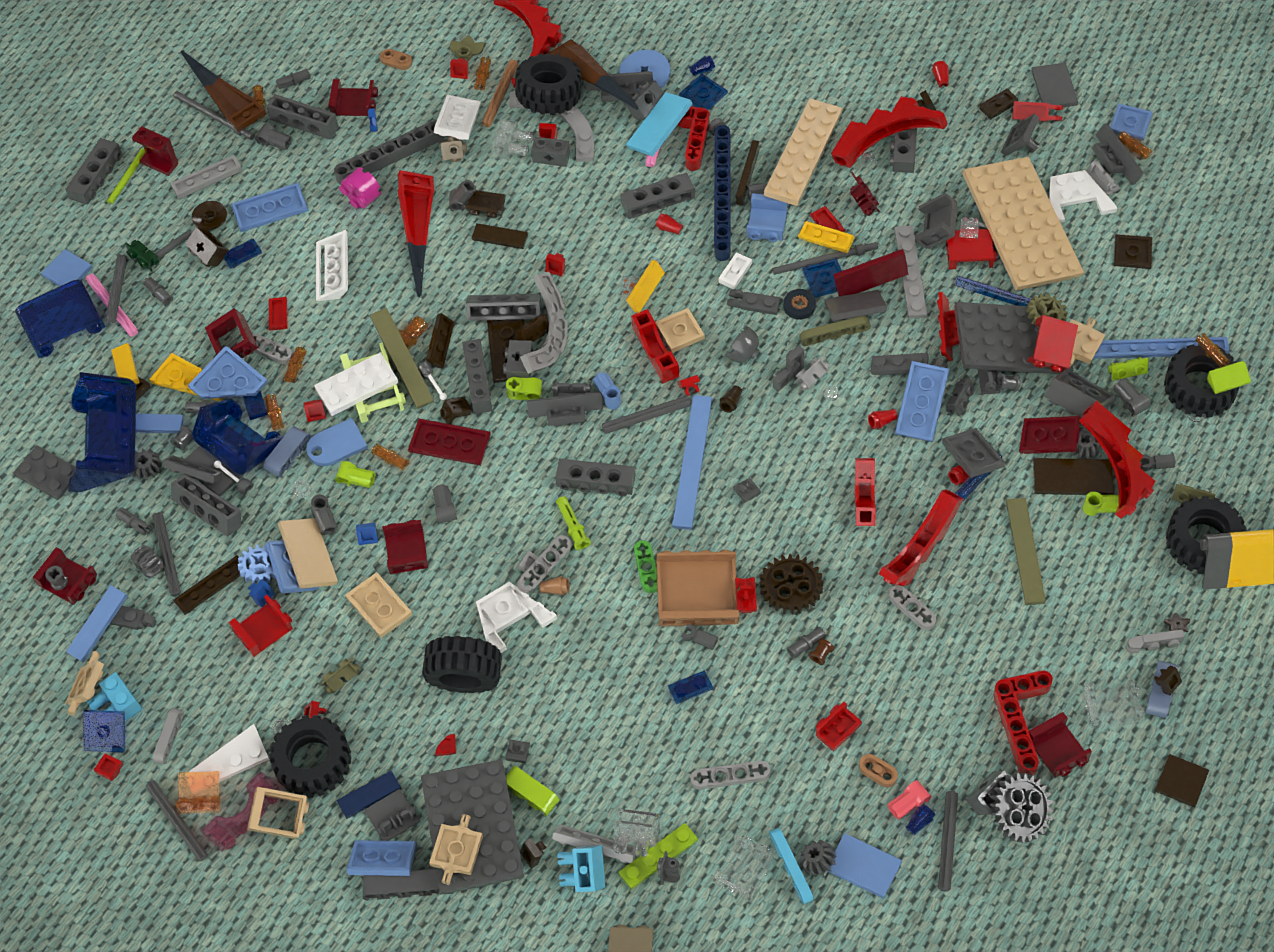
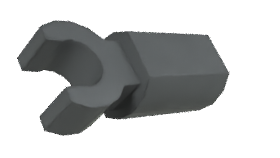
(1158, 462)
(700, 637)

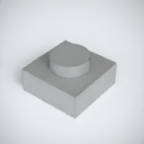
(527, 561)

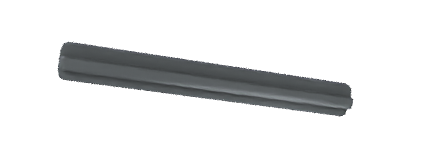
(116, 288)
(646, 414)
(166, 554)
(176, 820)
(948, 839)

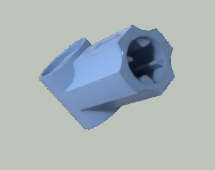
(609, 391)

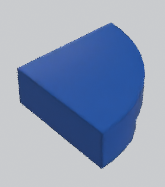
(373, 120)

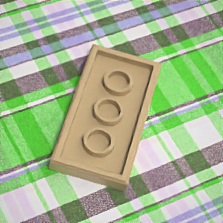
(307, 553)

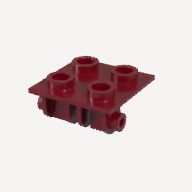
(863, 196)

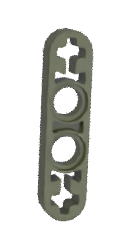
(834, 330)

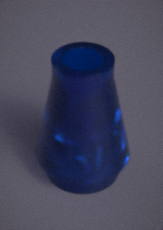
(703, 65)
(920, 819)

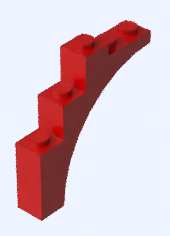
(538, 21)
(883, 123)
(1113, 437)
(917, 551)

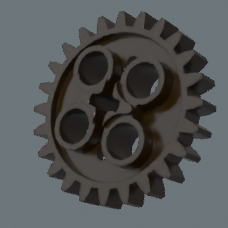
(797, 599)

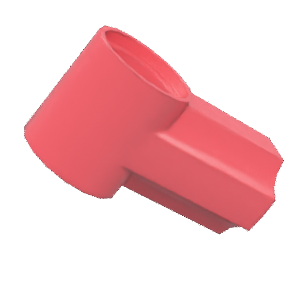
(912, 797)

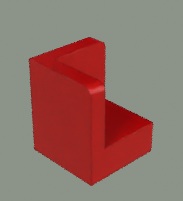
(548, 130)

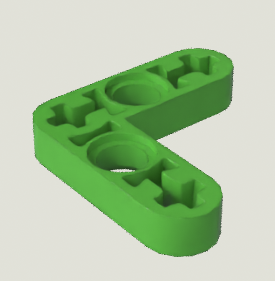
(646, 575)

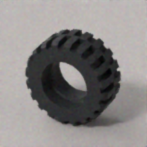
(548, 84)
(1187, 394)
(1196, 512)
(462, 664)
(320, 777)

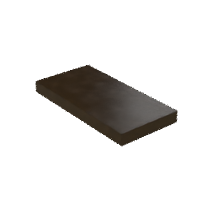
(500, 334)
(1072, 476)

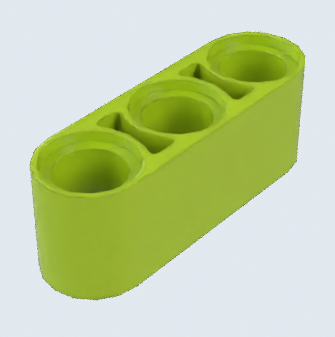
(531, 790)

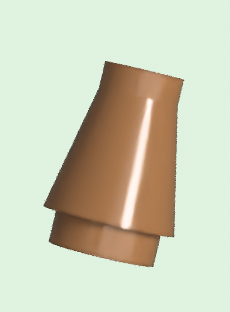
(557, 585)

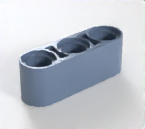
(285, 452)
(1158, 701)

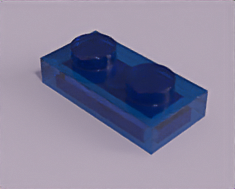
(242, 253)
(690, 687)

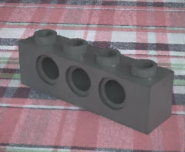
(302, 116)
(904, 151)
(94, 171)
(657, 195)
(503, 306)
(477, 376)
(588, 470)
(206, 505)

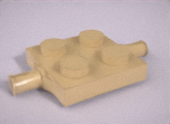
(1086, 342)
(84, 683)
(456, 849)

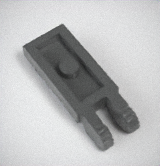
(754, 302)

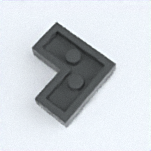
(794, 365)

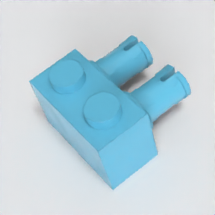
(118, 693)
(588, 868)

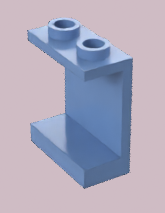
(766, 218)

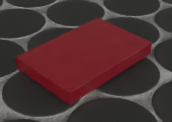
(1050, 435)

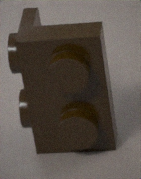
(487, 203)

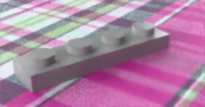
(206, 177)
(571, 836)

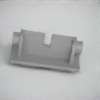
(1102, 178)
(806, 377)

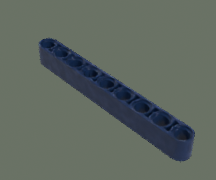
(722, 193)

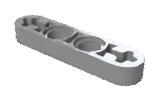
(544, 564)
(729, 771)

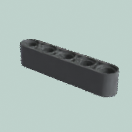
(383, 887)

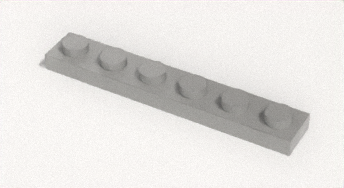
(911, 283)

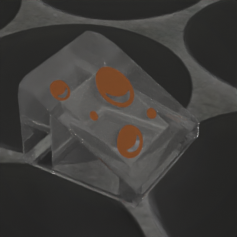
(627, 286)

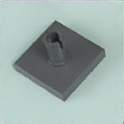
(1021, 135)

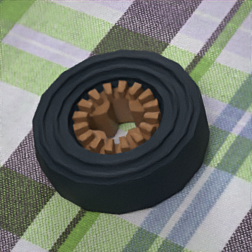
(793, 298)

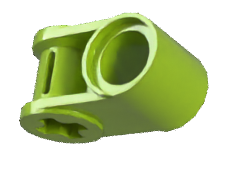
(524, 389)

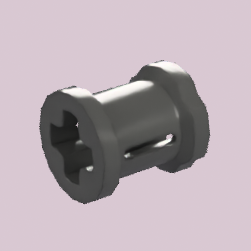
(1008, 382)
(182, 438)
(56, 578)

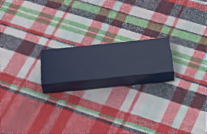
(368, 794)

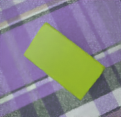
(1229, 377)

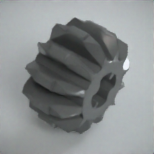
(1087, 445)
(146, 464)
(146, 561)
(817, 858)

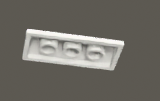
(335, 266)

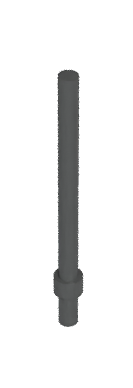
(212, 114)
(859, 249)

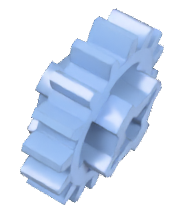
(258, 565)

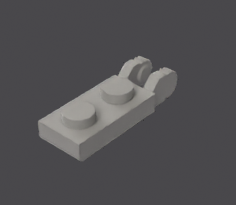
(1155, 640)

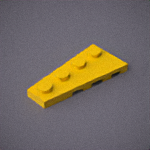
(176, 374)

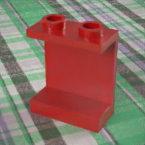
(971, 249)
(1054, 344)
(262, 627)

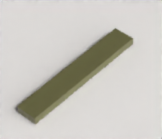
(401, 358)
(1025, 551)

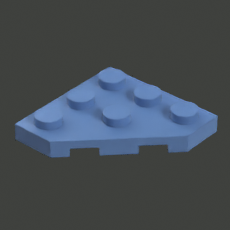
(227, 377)

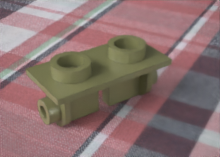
(1185, 493)
(345, 670)

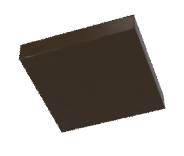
(1133, 251)
(1182, 780)

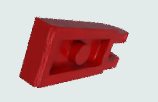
(1022, 110)

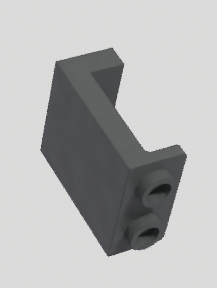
(939, 221)

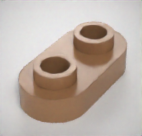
(395, 59)
(879, 769)

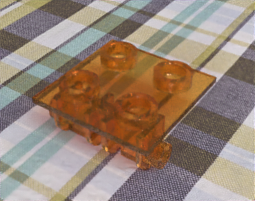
(198, 792)

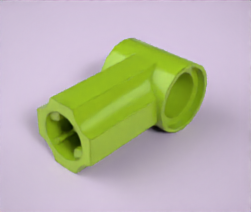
(350, 474)
(1102, 503)

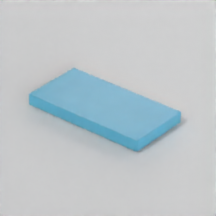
(659, 124)

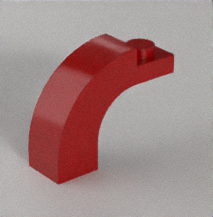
(865, 492)

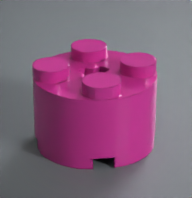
(360, 188)

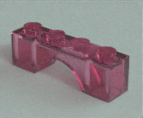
(224, 831)

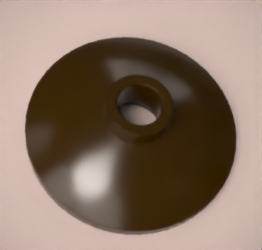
(206, 210)

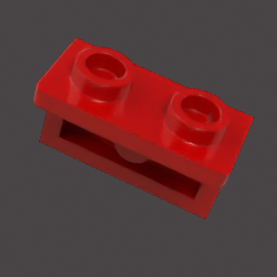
(837, 726)

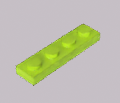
(644, 867)

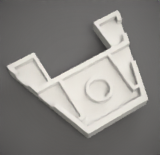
(1076, 189)
(505, 608)

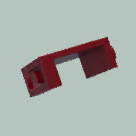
(352, 100)
(405, 547)
(78, 577)
(1058, 746)

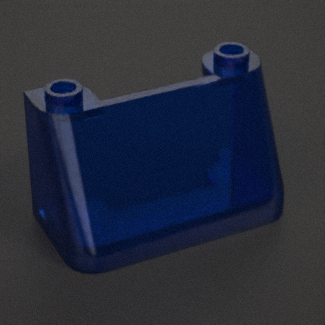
(58, 316)
(229, 439)

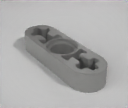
(273, 355)
(912, 600)
(168, 732)

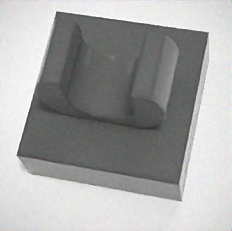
(747, 490)
(517, 751)

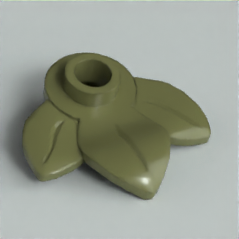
(466, 47)

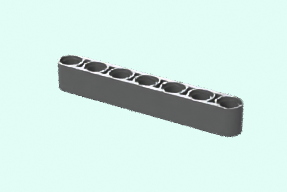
(390, 151)

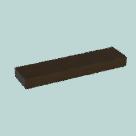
(747, 172)
(208, 586)

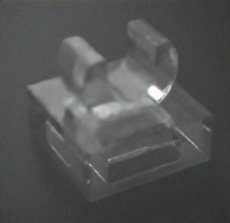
(969, 227)

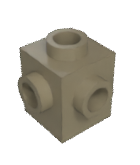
(449, 153)

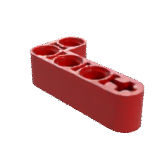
(697, 121)

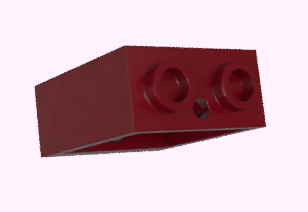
(226, 324)

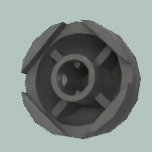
(744, 346)

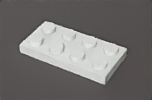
(457, 117)
(356, 384)

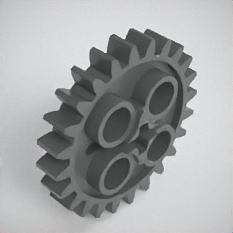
(1021, 807)

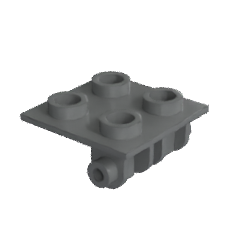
(392, 815)

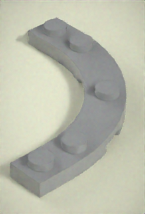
(579, 125)
(558, 327)

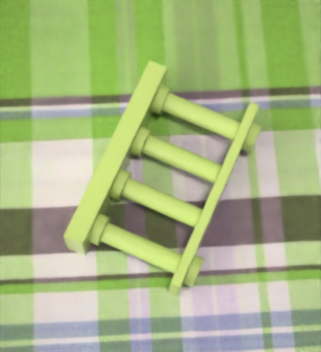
(364, 409)

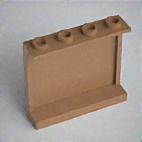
(696, 588)

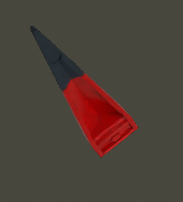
(415, 201)

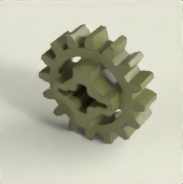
(1040, 305)

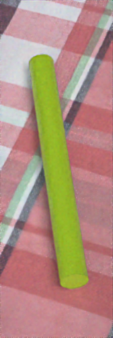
(126, 177)

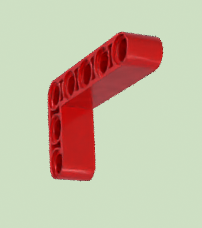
(1016, 718)

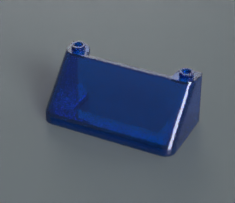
(108, 430)

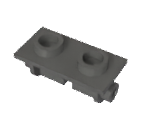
(987, 381)
(566, 389)
(963, 391)
(668, 869)

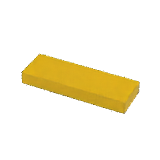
(826, 237)
(645, 286)
(125, 362)

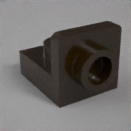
(455, 408)

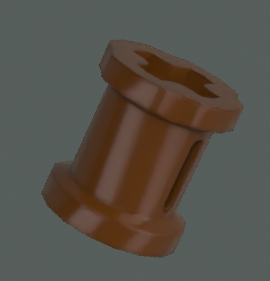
(821, 651)

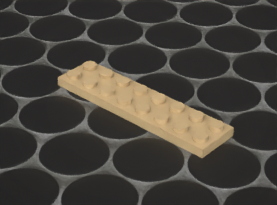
(803, 152)

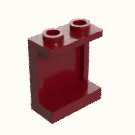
(158, 151)

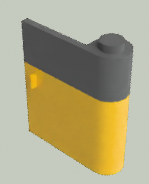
(1238, 559)

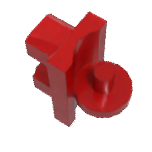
(746, 595)

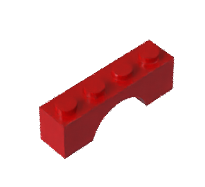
(647, 334)

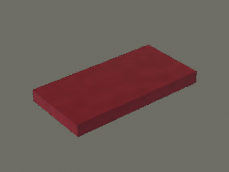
(871, 273)
(449, 441)

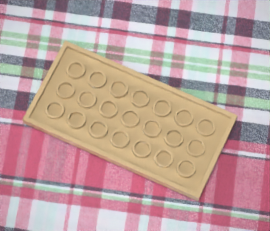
(1022, 223)

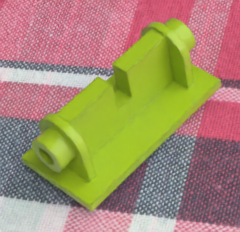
(1128, 369)

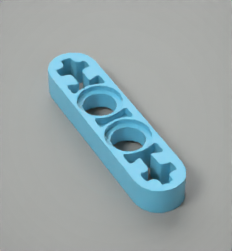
(791, 865)

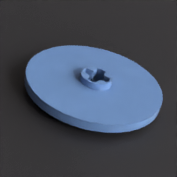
(648, 61)

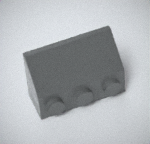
(1076, 393)

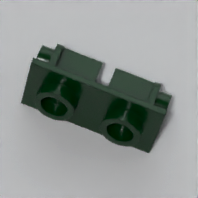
(137, 250)

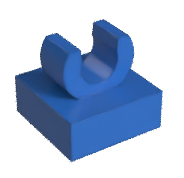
(366, 533)
(260, 590)

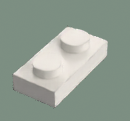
(735, 271)

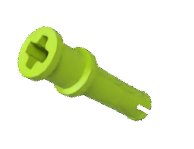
(575, 529)

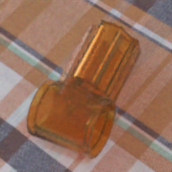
(413, 331)

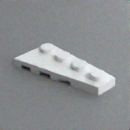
(236, 756)

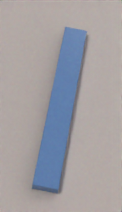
(1150, 347)
(692, 462)

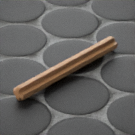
(499, 93)

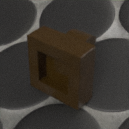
(926, 102)
(1168, 680)
(532, 852)

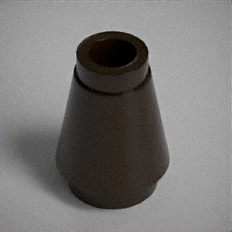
(730, 399)

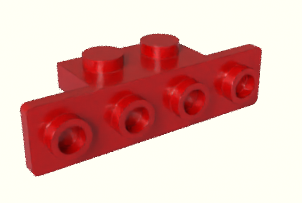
(948, 331)

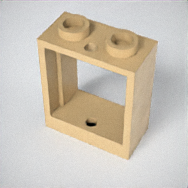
(256, 808)

